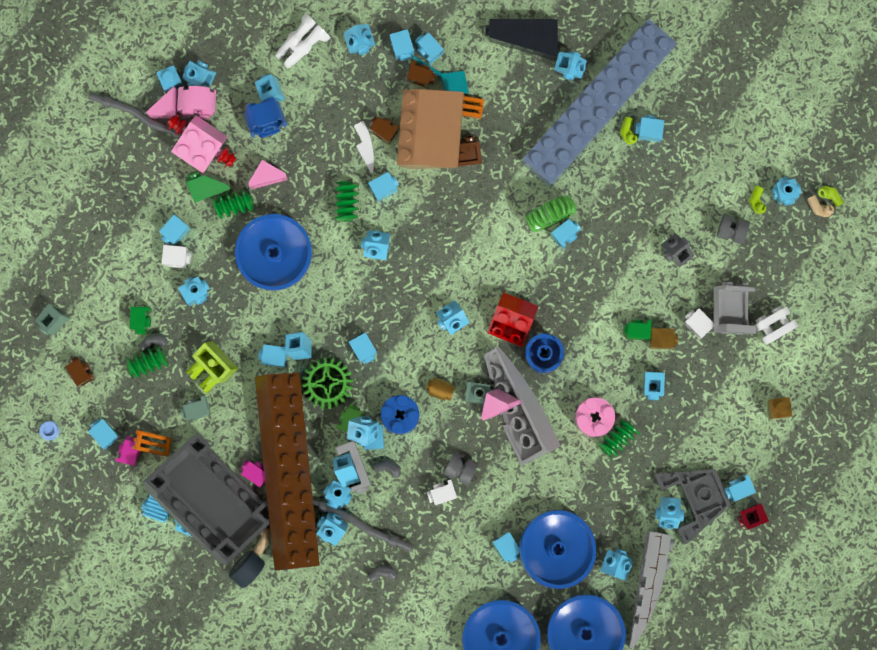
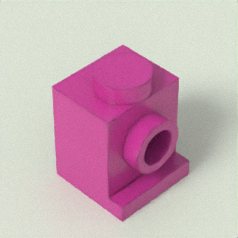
(128, 455)
(254, 472)

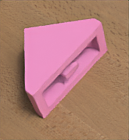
(165, 107)
(266, 175)
(497, 403)

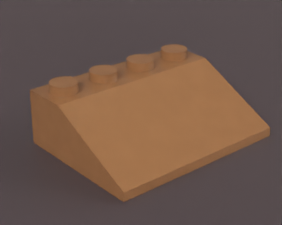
(430, 129)

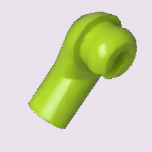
(626, 132)
(830, 193)
(755, 201)

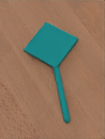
(451, 81)

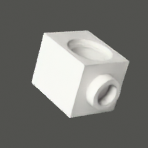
(175, 256)
(698, 323)

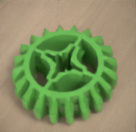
(551, 213)
(325, 366)

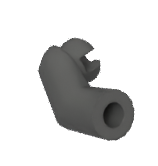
(154, 338)
(389, 466)
(384, 571)

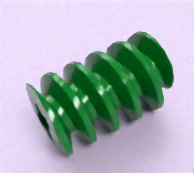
(346, 201)
(233, 203)
(146, 362)
(617, 438)

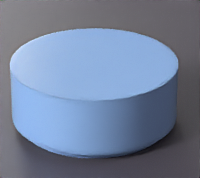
(49, 430)

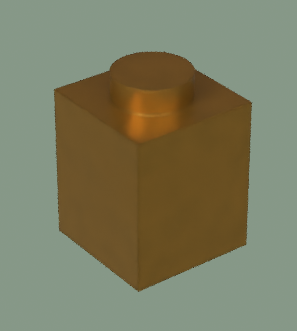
(663, 338)
(779, 408)

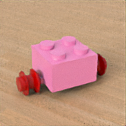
(200, 143)

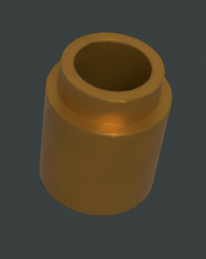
(440, 389)

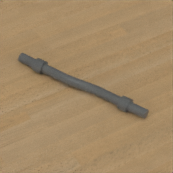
(108, 102)
(392, 540)

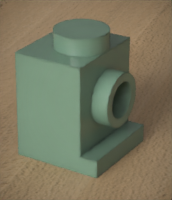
(51, 319)
(471, 389)
(195, 409)

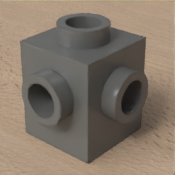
(677, 250)

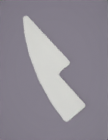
(365, 148)

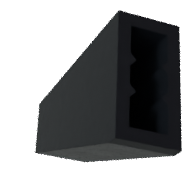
(526, 35)

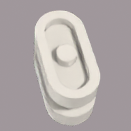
(764, 323)

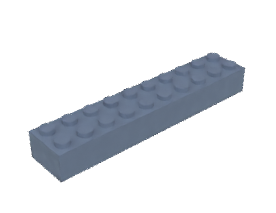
(599, 103)

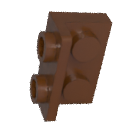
(469, 151)

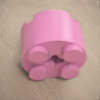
(196, 101)
(584, 420)

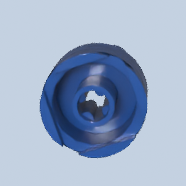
(264, 118)
(542, 364)
(402, 404)

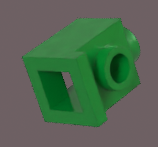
(140, 320)
(637, 330)

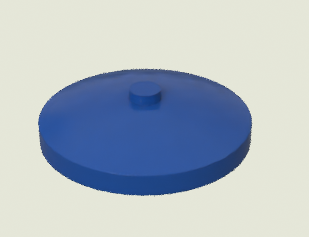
(273, 252)
(557, 549)
(586, 624)
(501, 627)

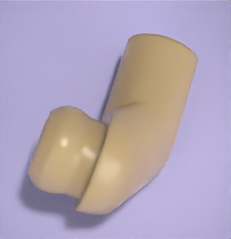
(819, 209)
(263, 542)

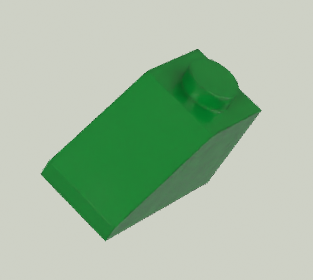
(205, 185)

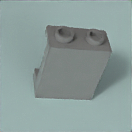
(732, 309)
(351, 448)

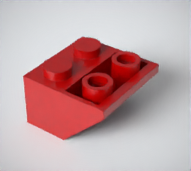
(512, 319)

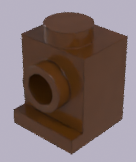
(421, 75)
(383, 129)
(79, 372)

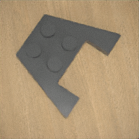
(703, 494)

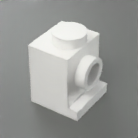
(442, 493)

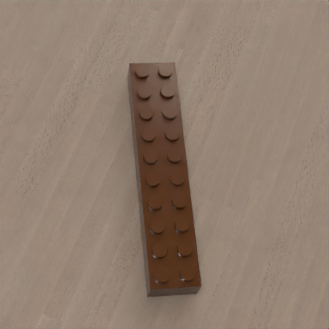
(287, 471)

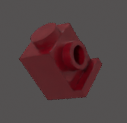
(759, 517)

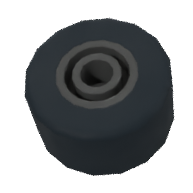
(246, 569)

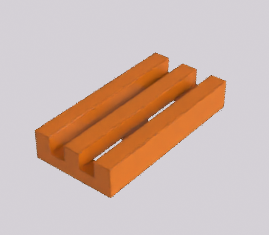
(473, 100)
(139, 440)

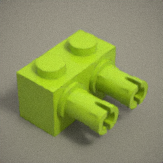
(215, 362)

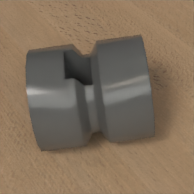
(737, 234)
(461, 468)

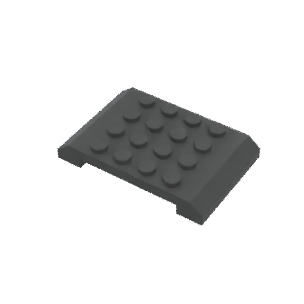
(208, 500)

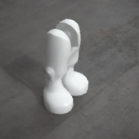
(295, 44)

